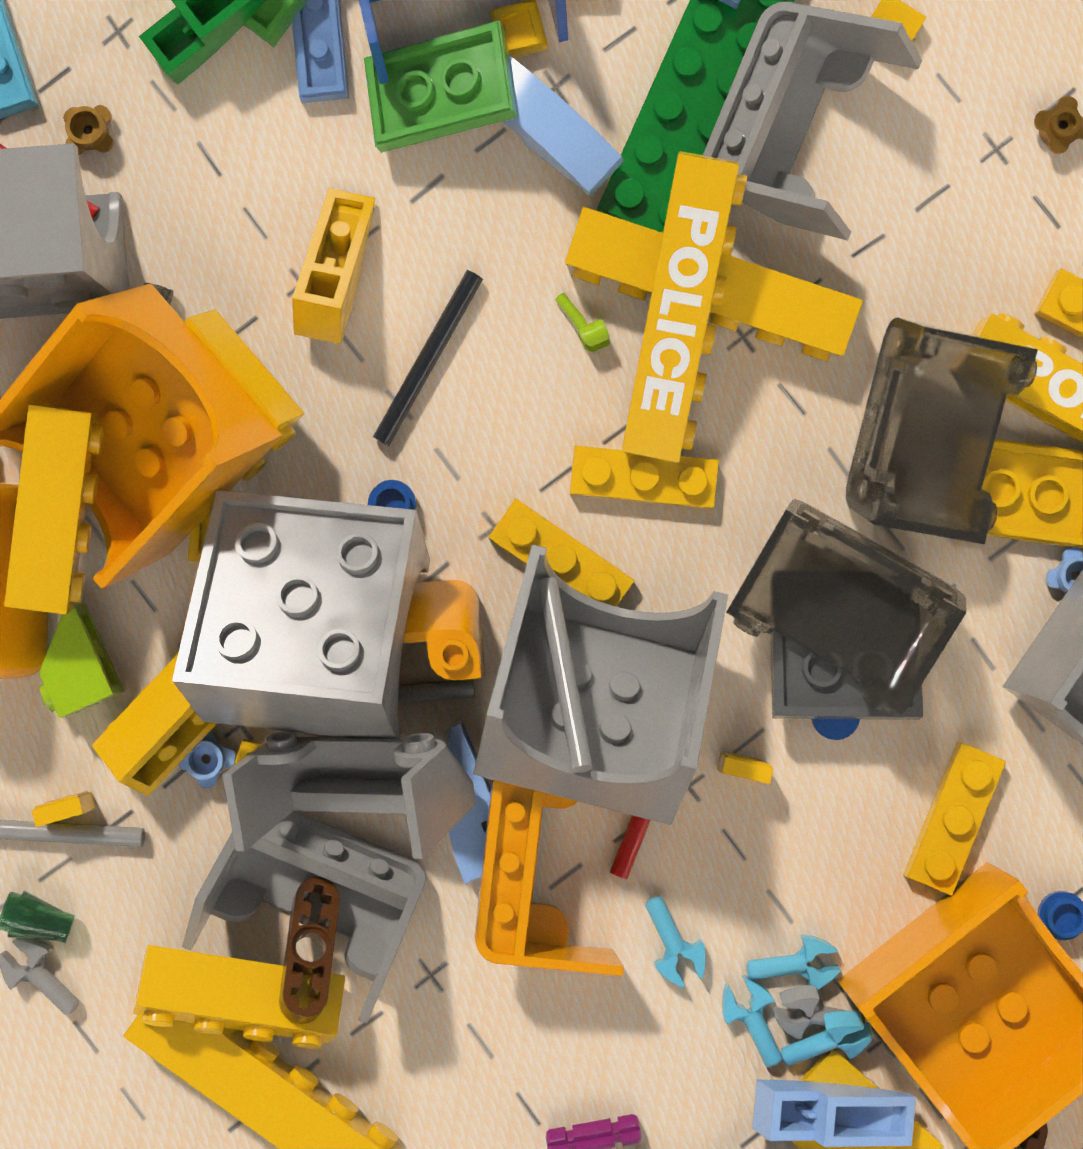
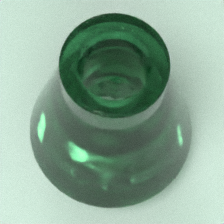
(33, 918)

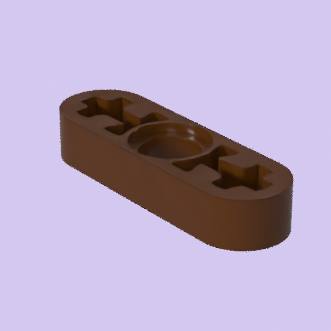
(291, 982)

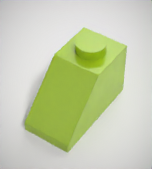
(77, 666)

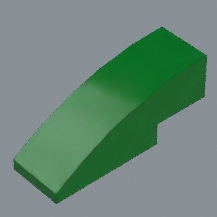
(195, 33)

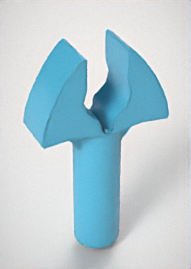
(673, 943)
(797, 963)
(753, 1019)
(843, 1031)

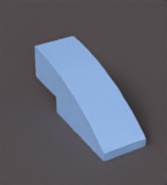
(560, 133)
(470, 832)
(833, 1114)

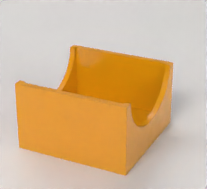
(168, 418)
(980, 1010)

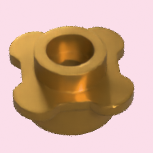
(76, 121)
(1048, 125)

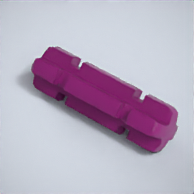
(596, 1134)

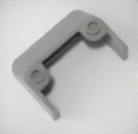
(777, 91)
(349, 775)
(373, 884)

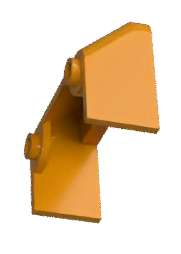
(507, 921)

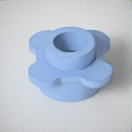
(1061, 576)
(208, 772)

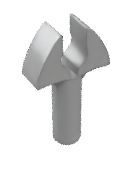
(36, 973)
(808, 1011)

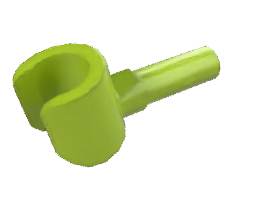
(592, 335)

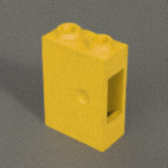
(250, 375)

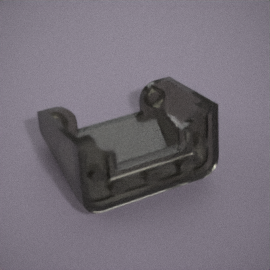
(934, 429)
(849, 604)

